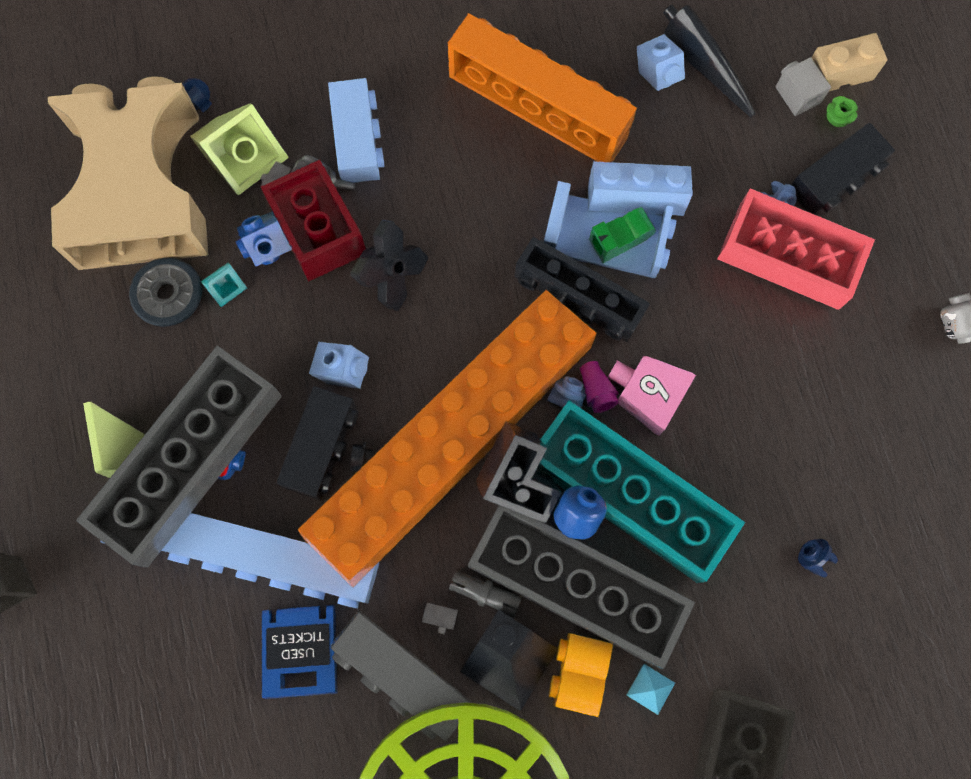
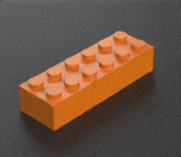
(539, 89)

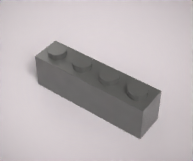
(396, 671)

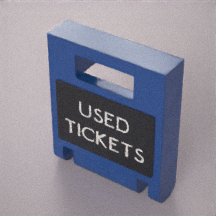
(298, 645)

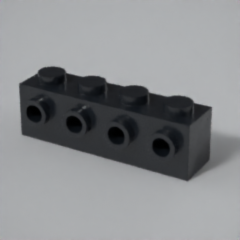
(580, 289)

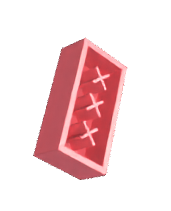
(796, 249)

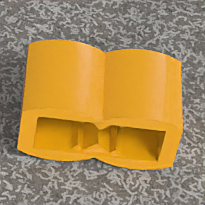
(581, 674)

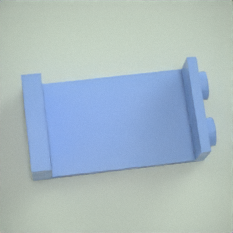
(571, 228)

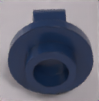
(198, 93)
(815, 555)

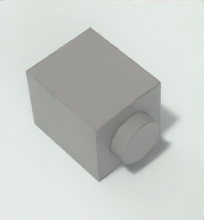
(802, 86)

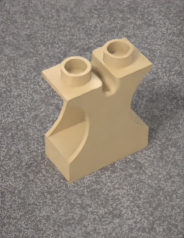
(125, 195)

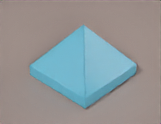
(650, 689)

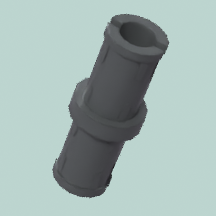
(485, 593)

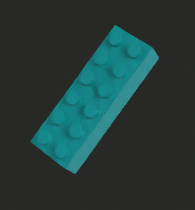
(639, 493)

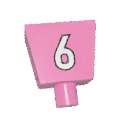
(651, 391)

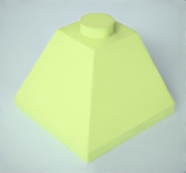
(239, 147)
(109, 439)

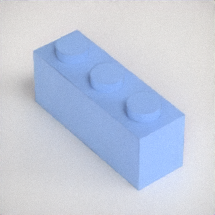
(355, 130)
(632, 186)

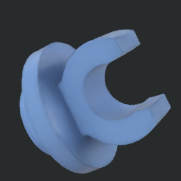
(784, 193)

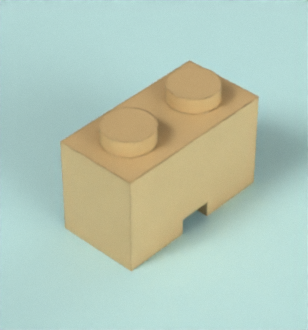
(851, 61)

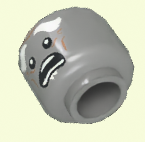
(957, 318)

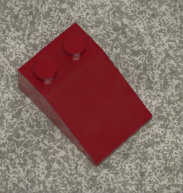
(314, 220)

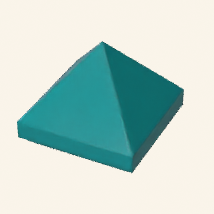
(224, 284)

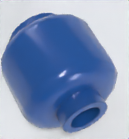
(580, 512)

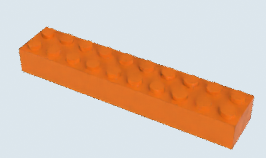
(446, 438)

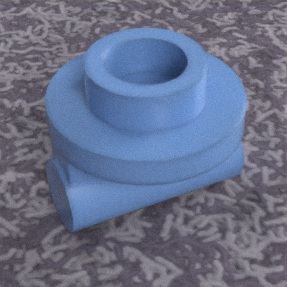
(567, 389)

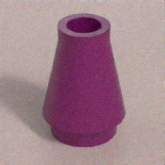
(599, 390)

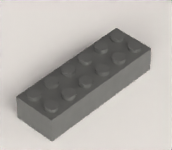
(179, 458)
(582, 586)

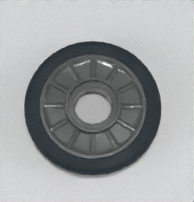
(174, 309)

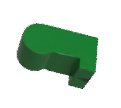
(621, 234)

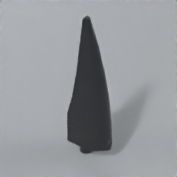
(705, 54)

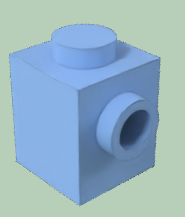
(661, 62)
(339, 365)

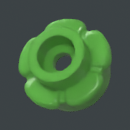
(839, 118)

